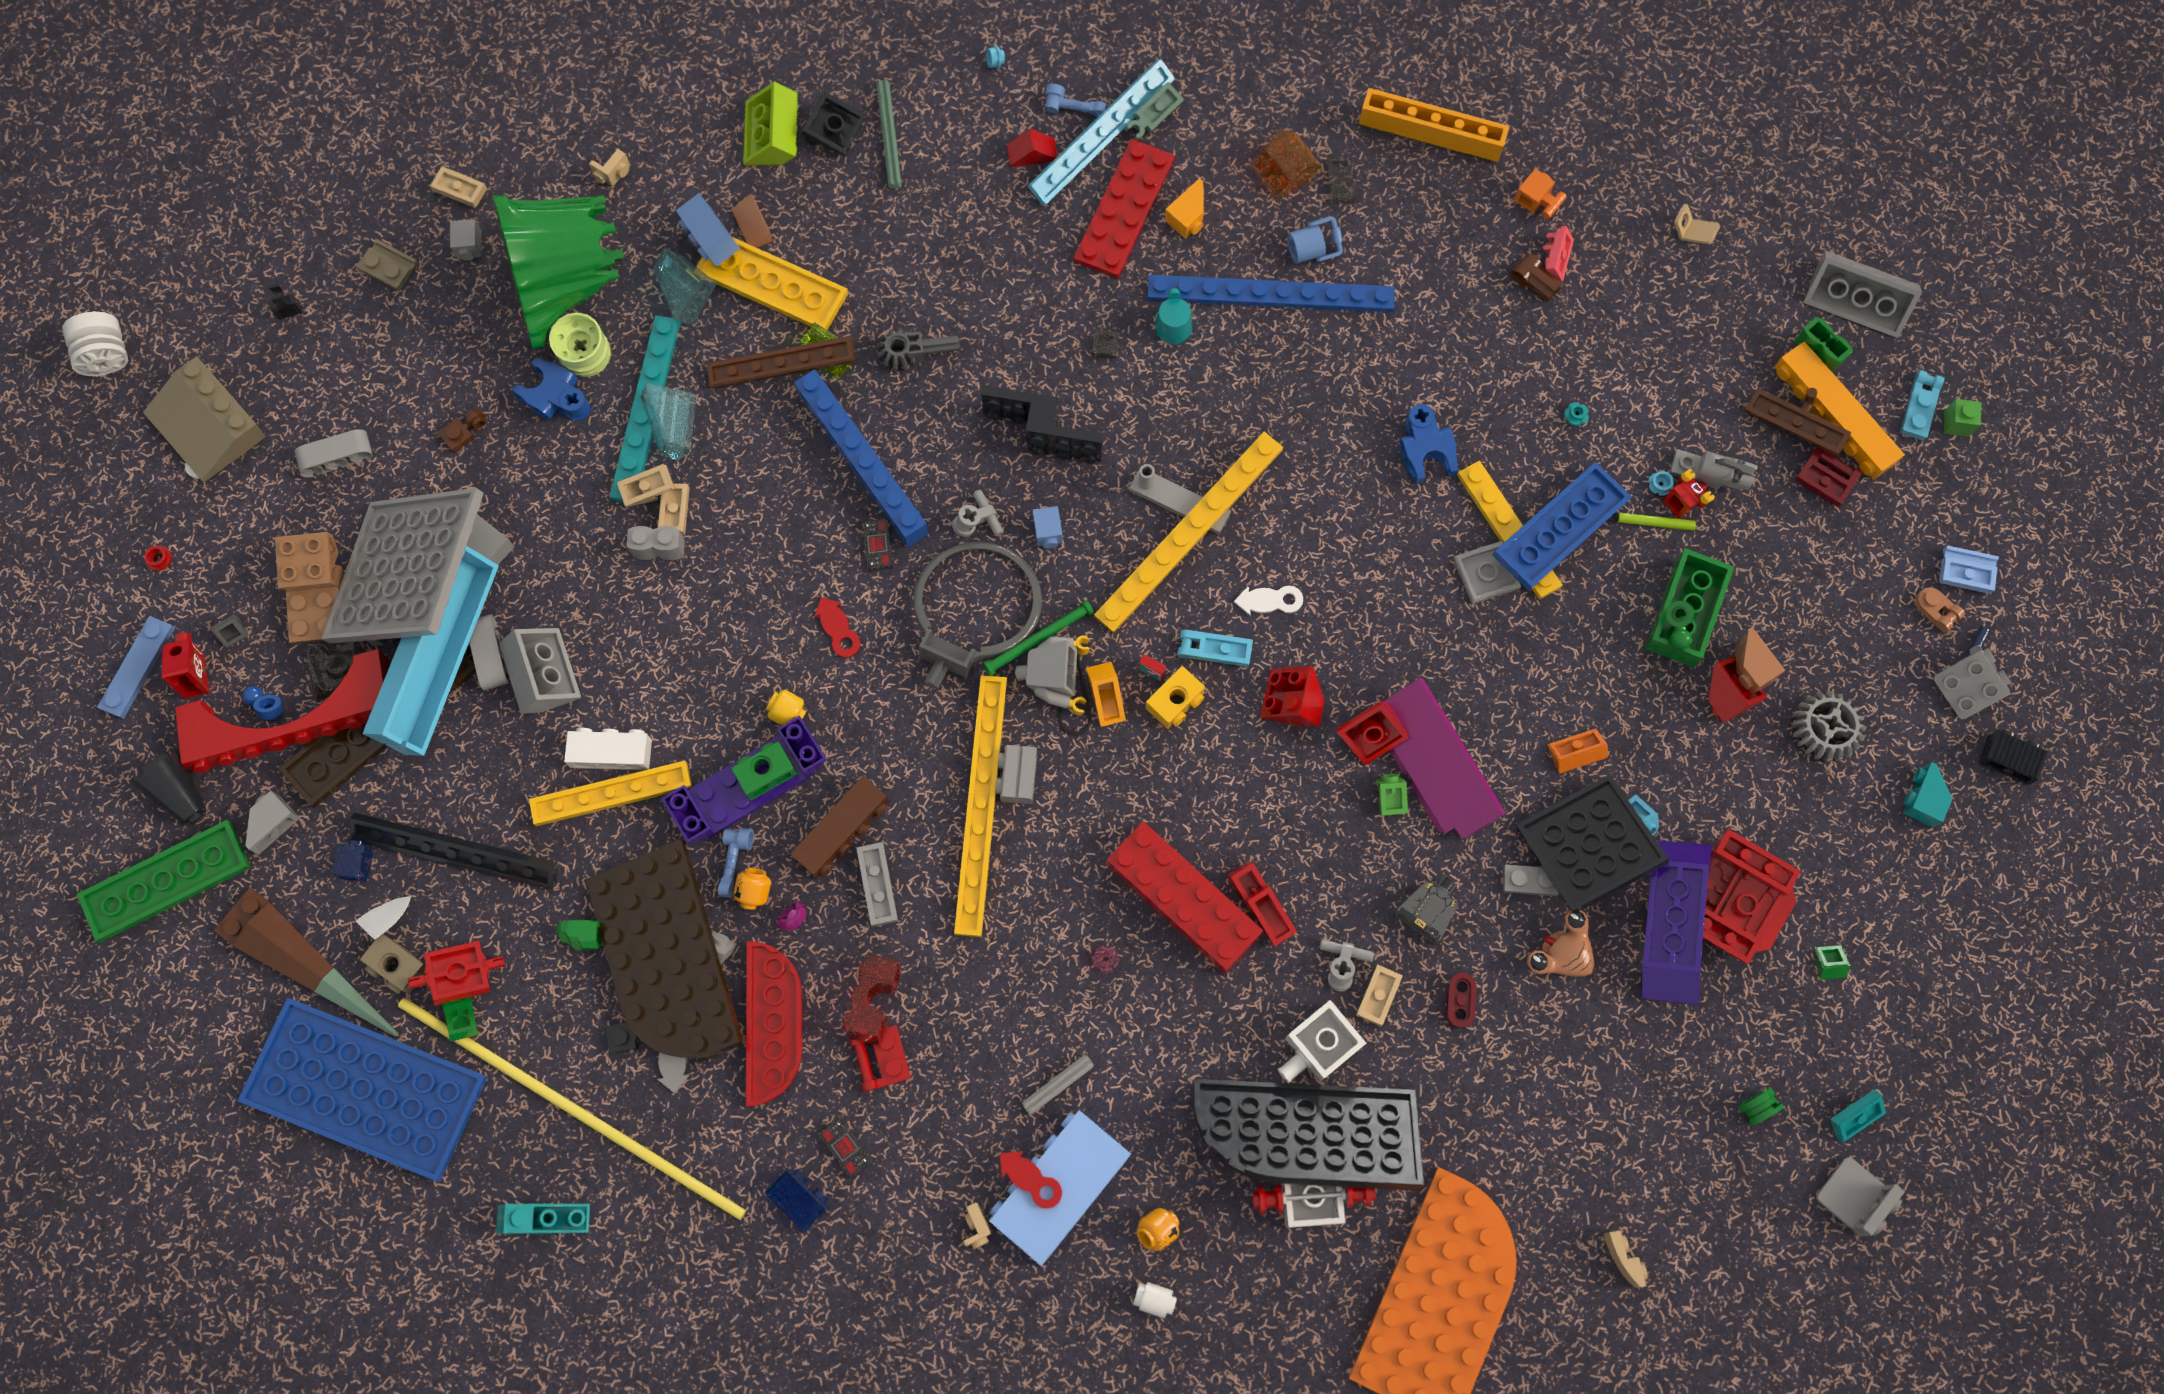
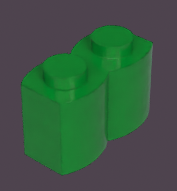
(1828, 346)

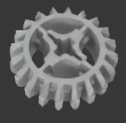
(1850, 730)

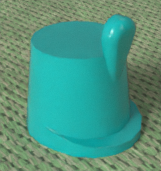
(1174, 319)

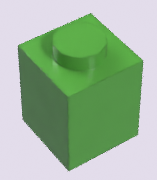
(1962, 417)

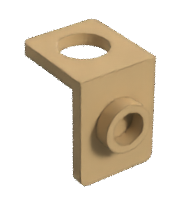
(1695, 230)

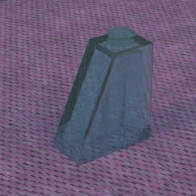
(683, 285)
(670, 418)

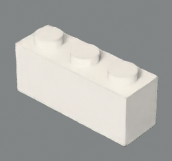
(608, 749)

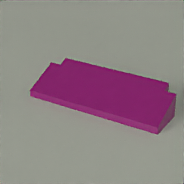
(1440, 765)

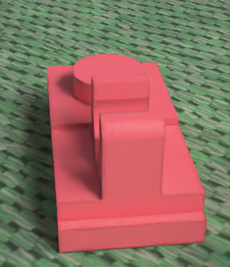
(1558, 252)

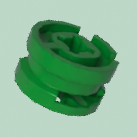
(1760, 1106)

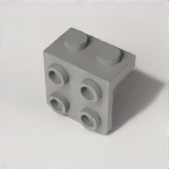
(1973, 683)
(1859, 1198)

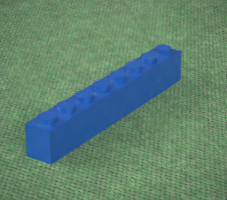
(861, 458)

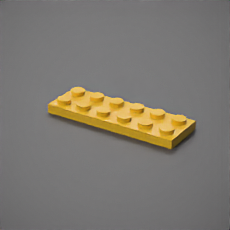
(778, 285)

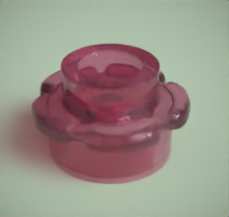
(1100, 953)

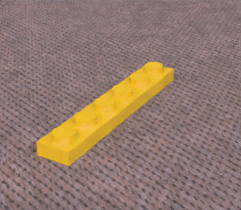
(1500, 515)
(609, 793)

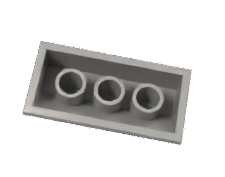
(1862, 294)

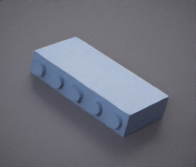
(1083, 1164)

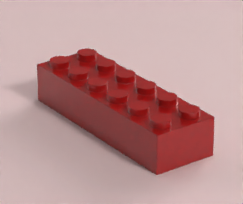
(1184, 897)

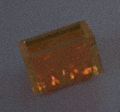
(1285, 164)

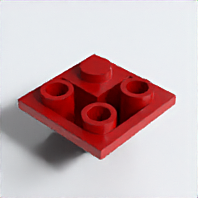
(1293, 697)

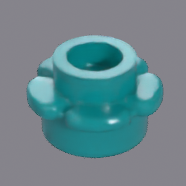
(1573, 419)

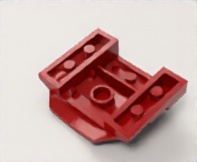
(1746, 897)

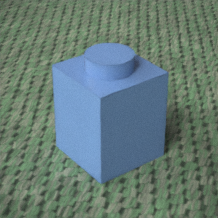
(1047, 527)

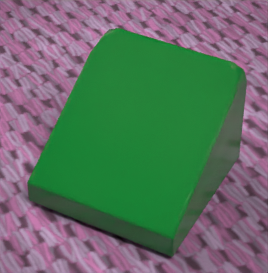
(1831, 962)

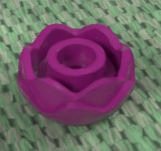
(792, 917)

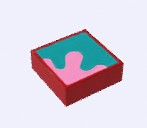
(1152, 667)

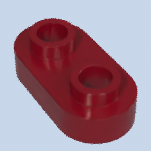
(1461, 1001)

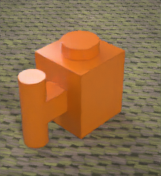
(1536, 192)

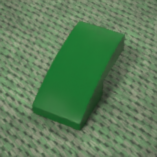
(460, 1019)

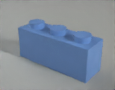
(706, 230)

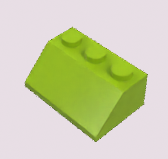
(770, 126)

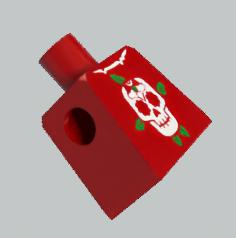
(184, 667)

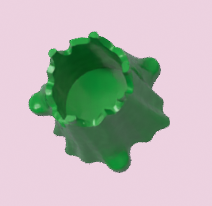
(555, 255)

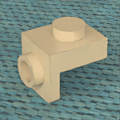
(614, 168)

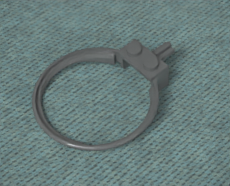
(949, 656)

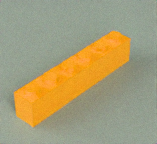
(1433, 125)
(1834, 403)

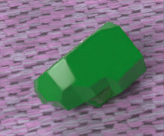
(580, 934)

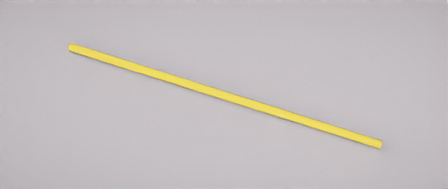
(577, 1112)

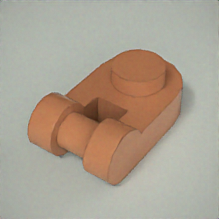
(1930, 601)

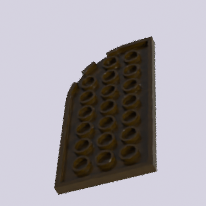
(664, 954)

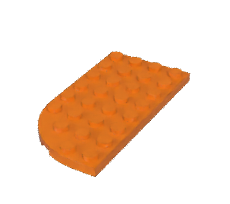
(1441, 1295)

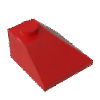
(1728, 695)

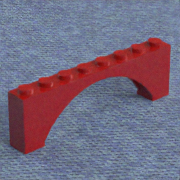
(212, 742)

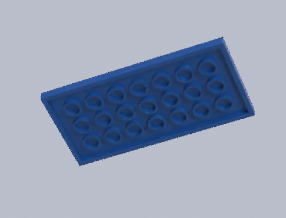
(363, 1089)

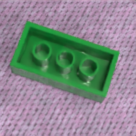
(1703, 585)

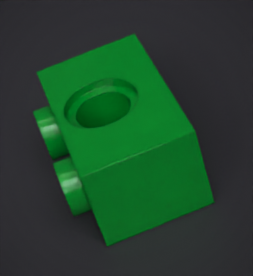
(758, 784)

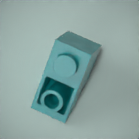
(1929, 796)

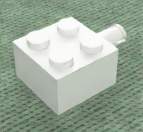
(1321, 1043)

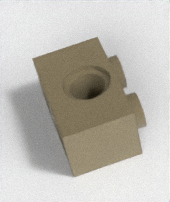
(382, 954)

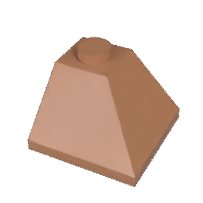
(1755, 662)

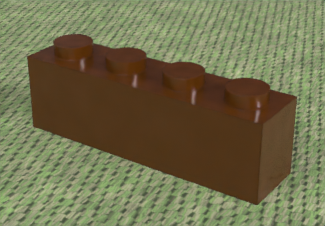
(840, 827)

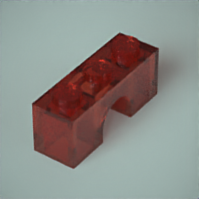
(876, 976)

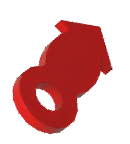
(837, 627)
(1029, 1178)

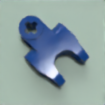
(554, 393)
(1427, 442)

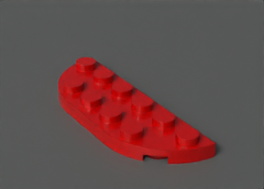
(772, 1023)

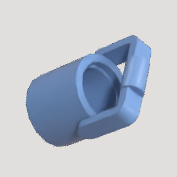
(1310, 243)

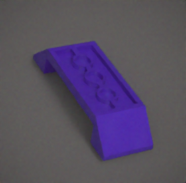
(721, 799)
(1676, 924)

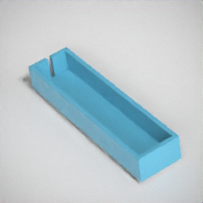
(428, 664)

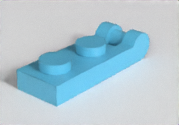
(1921, 405)
(1215, 648)

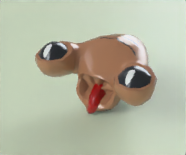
(1565, 952)

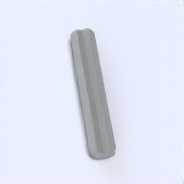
(1057, 1084)

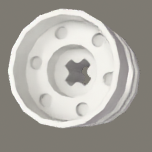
(94, 343)

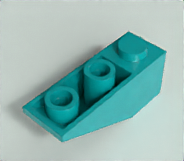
(542, 1218)

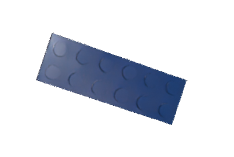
(1561, 526)

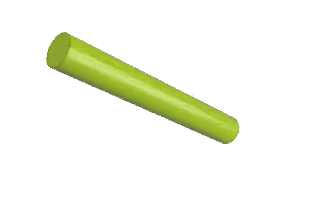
(1656, 521)

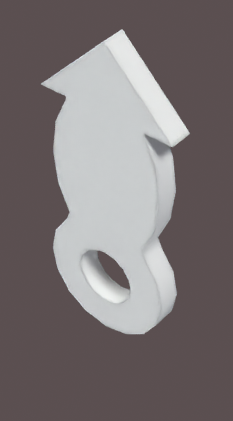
(1268, 600)

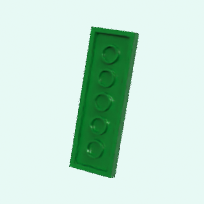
(163, 881)

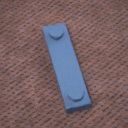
(136, 667)

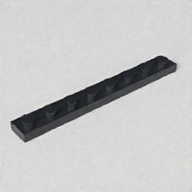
(453, 851)

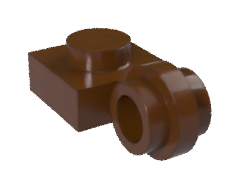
(457, 434)

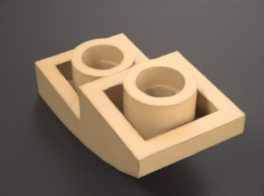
(1631, 1268)

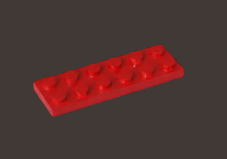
(1124, 208)

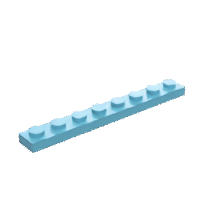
(1099, 133)

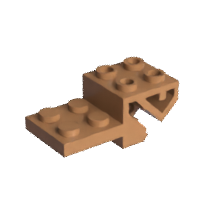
(310, 580)

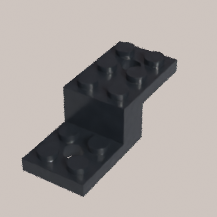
(1042, 417)

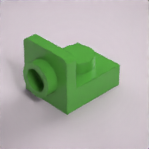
(1392, 794)

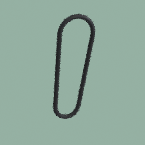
(1087, 705)

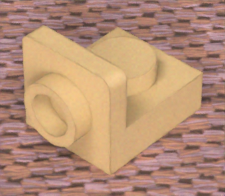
(977, 1221)

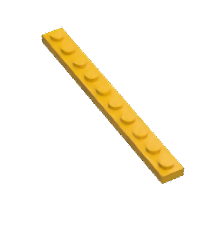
(1188, 532)
(980, 807)

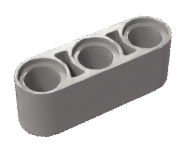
(332, 452)
(487, 654)

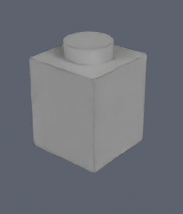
(465, 239)

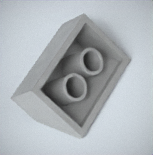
(539, 669)

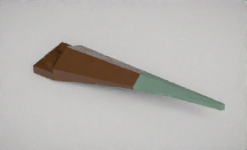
(268, 936)

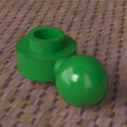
(1680, 637)

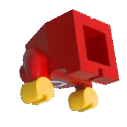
(1687, 495)

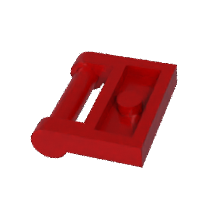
(890, 1061)

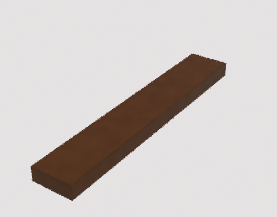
(781, 362)

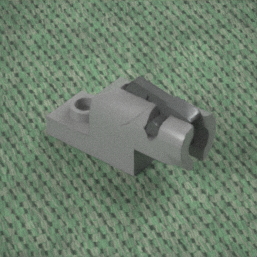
(1714, 469)

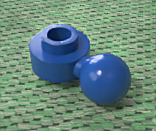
(265, 706)

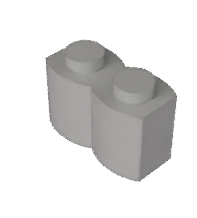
(661, 542)

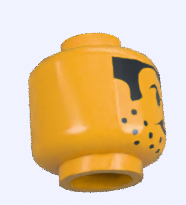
(752, 888)
(1158, 1229)

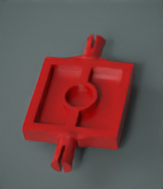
(456, 972)

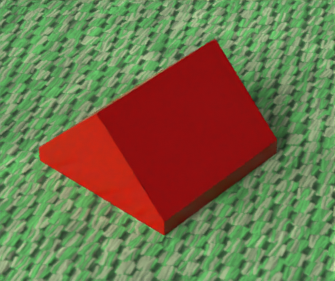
(1373, 732)

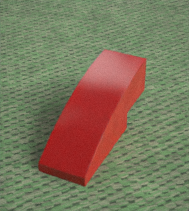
(1261, 903)

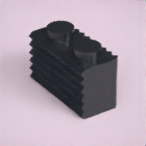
(2013, 756)

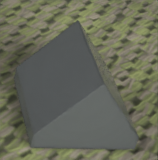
(229, 631)

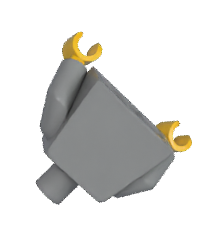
(1053, 671)

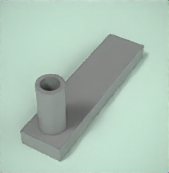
(1169, 495)

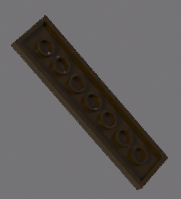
(334, 759)

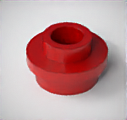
(151, 555)

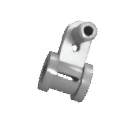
(970, 517)
(1343, 963)

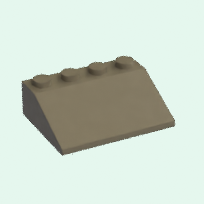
(202, 420)

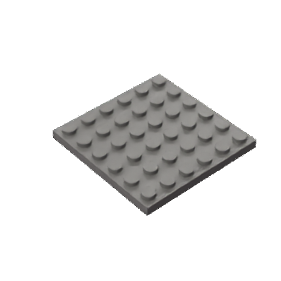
(403, 567)

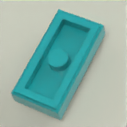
(1858, 1116)

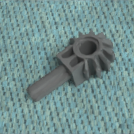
(913, 348)

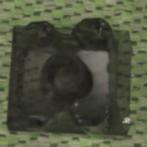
(329, 666)

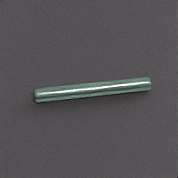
(889, 135)

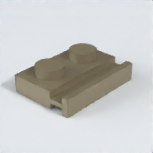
(387, 265)

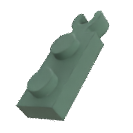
(1155, 110)

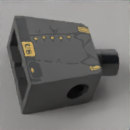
(1429, 909)

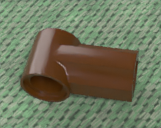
(1531, 273)

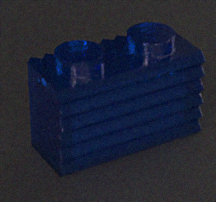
(797, 1199)

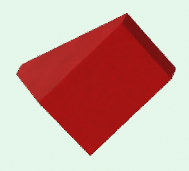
(1031, 148)

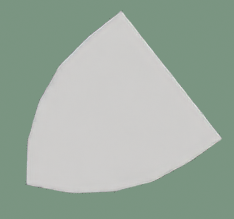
(383, 917)

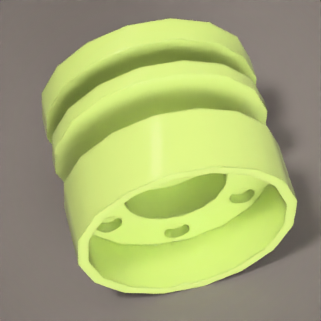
(577, 332)

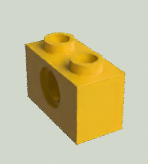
(1181, 684)

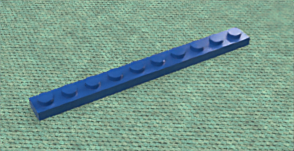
(1273, 293)

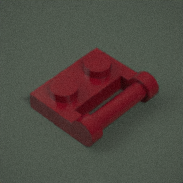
(1825, 481)

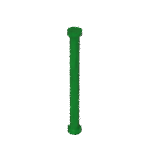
(1084, 609)

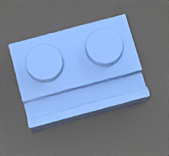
(1968, 569)

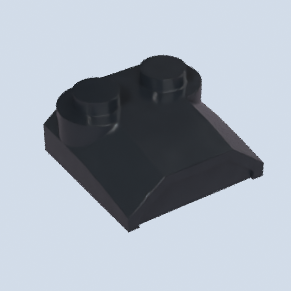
(833, 124)

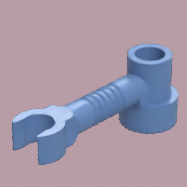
(1055, 100)
(735, 840)

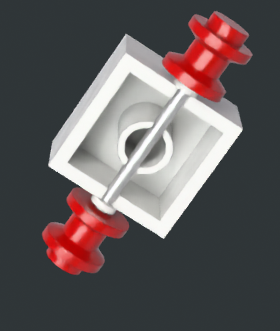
(1310, 1203)

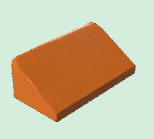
(1578, 750)

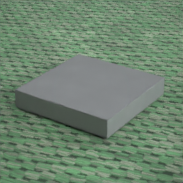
(1484, 574)

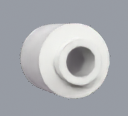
(1155, 1299)

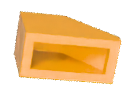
(1187, 211)
(1106, 694)

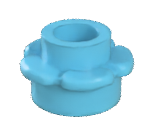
(994, 57)
(1663, 477)

